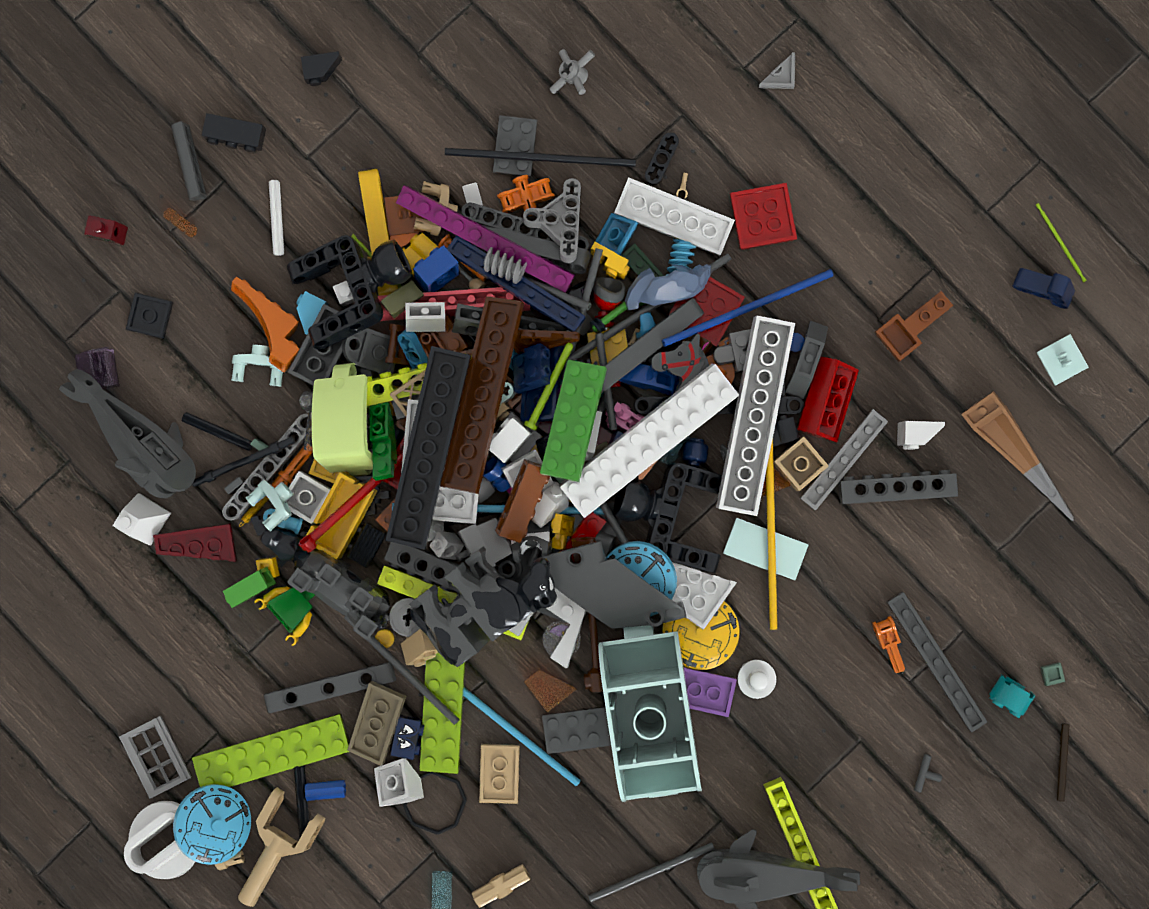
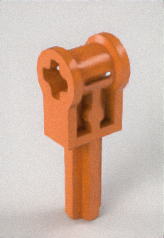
(888, 639)

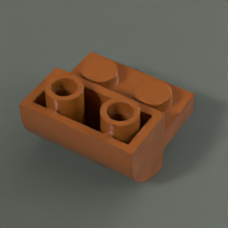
(443, 339)

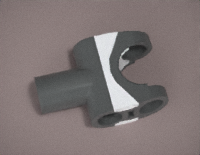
(535, 538)

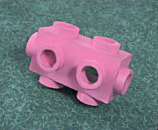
(624, 417)

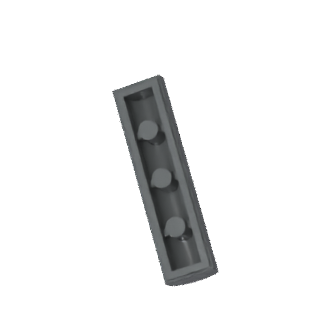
(188, 161)

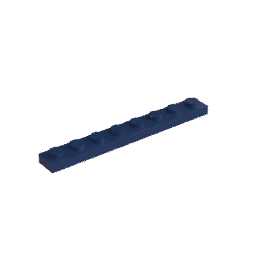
(524, 289)

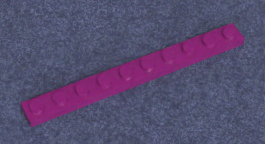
(483, 237)

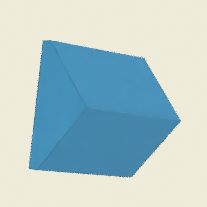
(616, 233)

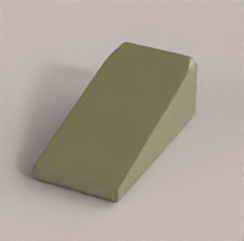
(395, 302)

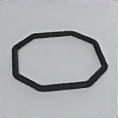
(458, 815)

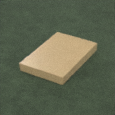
(499, 773)

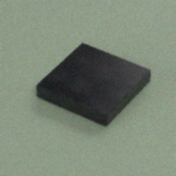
(149, 315)

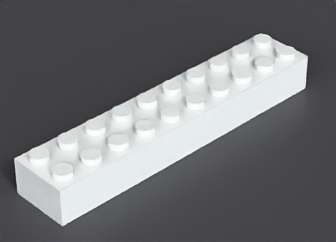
(755, 415)
(649, 439)

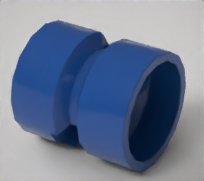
(495, 475)

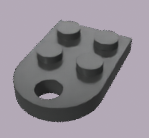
(370, 351)

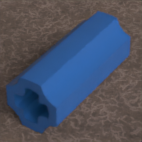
(325, 790)

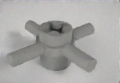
(572, 72)

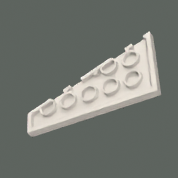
(700, 593)

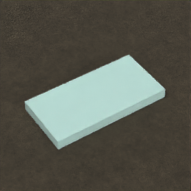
(750, 544)

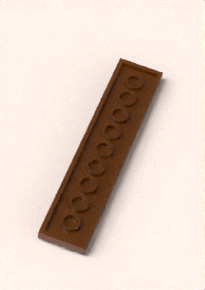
(482, 395)

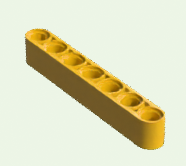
(375, 216)

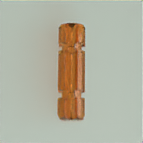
(180, 222)

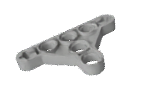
(558, 228)

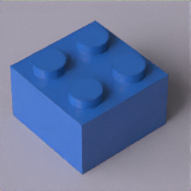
(436, 270)

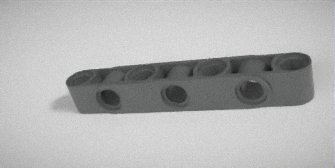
(316, 690)

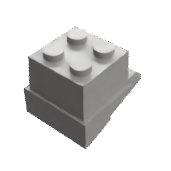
(484, 535)

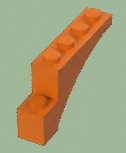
(275, 322)

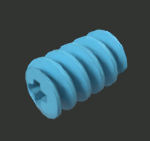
(681, 254)

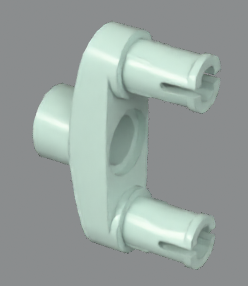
(259, 356)
(278, 497)

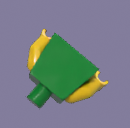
(290, 609)

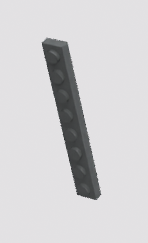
(936, 662)

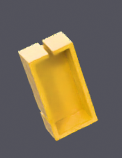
(341, 533)

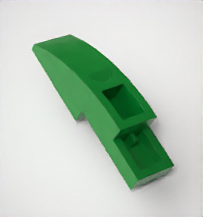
(384, 441)

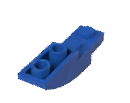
(646, 378)

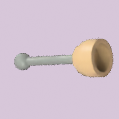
(475, 283)

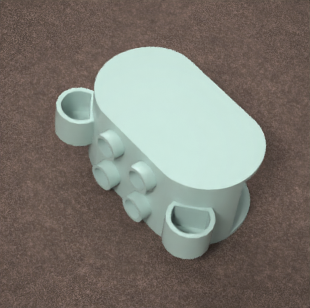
(648, 714)

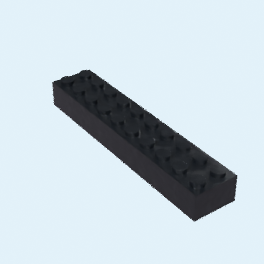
(428, 447)

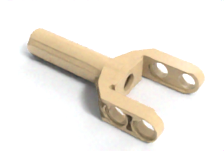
(276, 846)

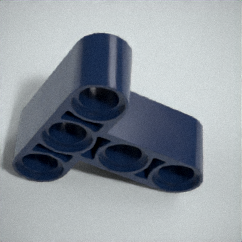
(1056, 288)

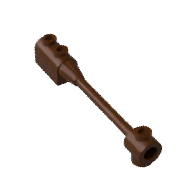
(593, 679)

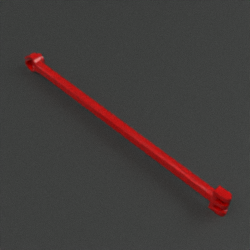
(308, 542)

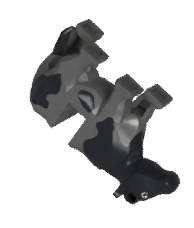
(331, 581)
(483, 609)

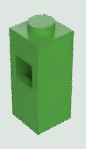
(249, 587)

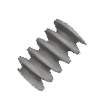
(503, 266)

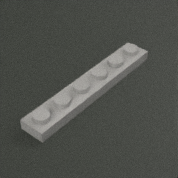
(844, 459)

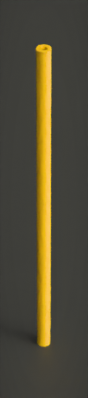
(771, 541)

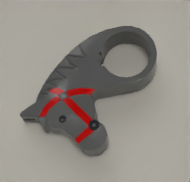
(683, 361)

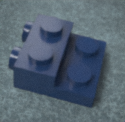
(531, 368)

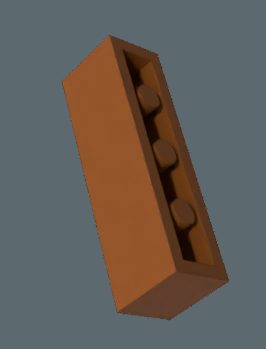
(522, 502)

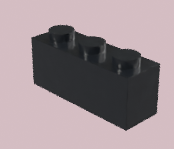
(233, 133)

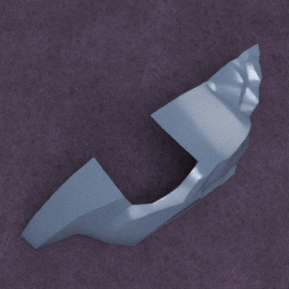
(674, 287)

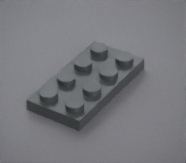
(576, 730)

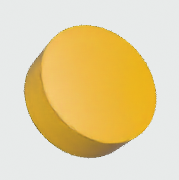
(385, 637)

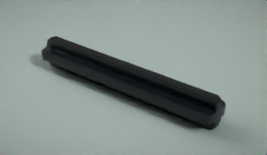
(217, 431)
(302, 804)

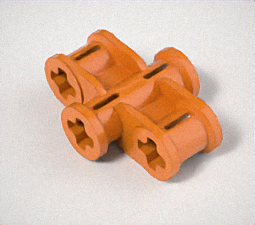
(533, 194)

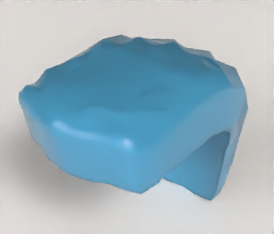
(646, 323)

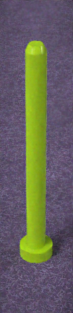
(548, 388)

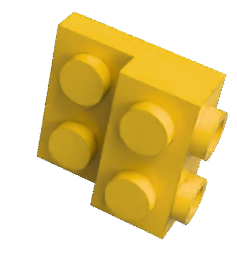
(614, 264)

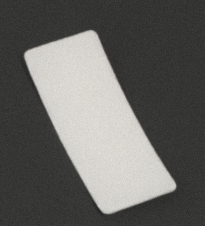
(472, 195)

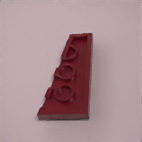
(205, 542)

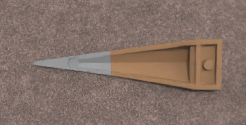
(998, 427)

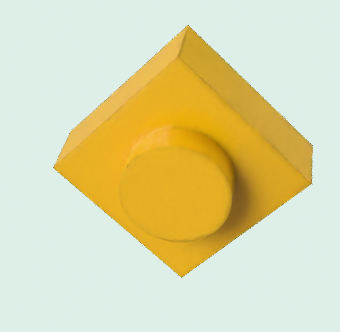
(271, 563)

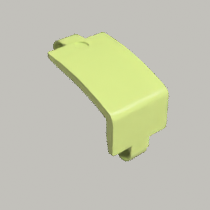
(341, 422)

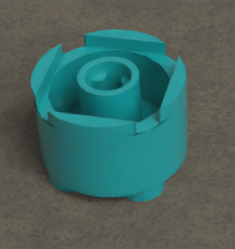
(1011, 695)

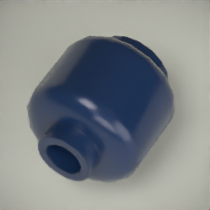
(695, 452)

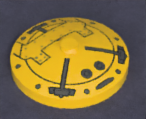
(710, 646)

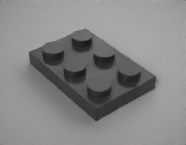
(515, 135)

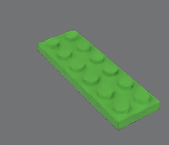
(573, 420)

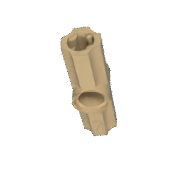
(501, 885)

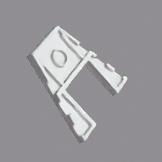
(571, 613)

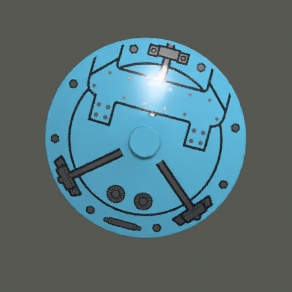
(649, 564)
(212, 824)

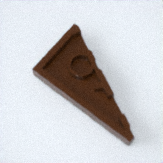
(550, 339)

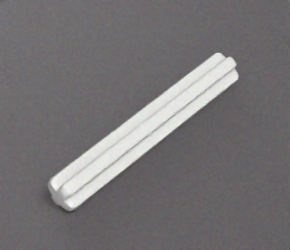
(276, 217)

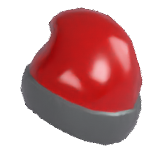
(608, 293)

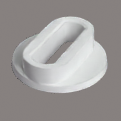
(146, 825)

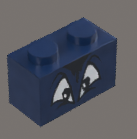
(407, 736)

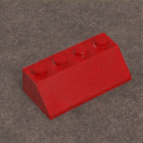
(828, 399)

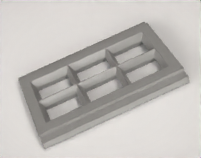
(139, 765)

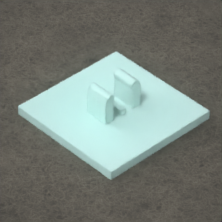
(1062, 359)

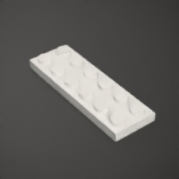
(674, 216)

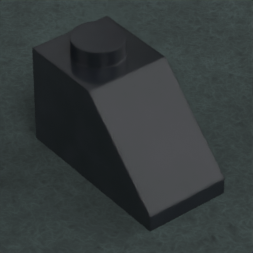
(319, 67)

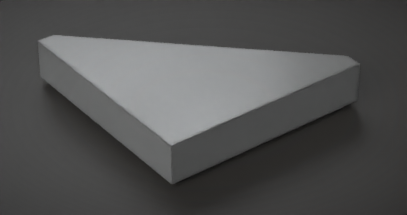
(781, 77)

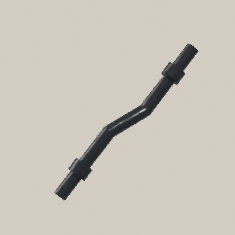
(274, 448)

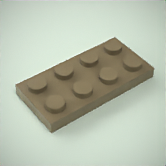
(376, 723)

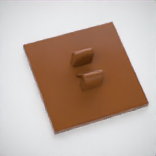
(399, 218)

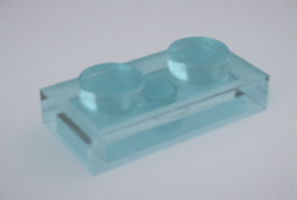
(441, 890)

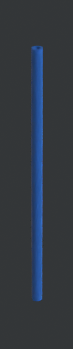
(746, 308)

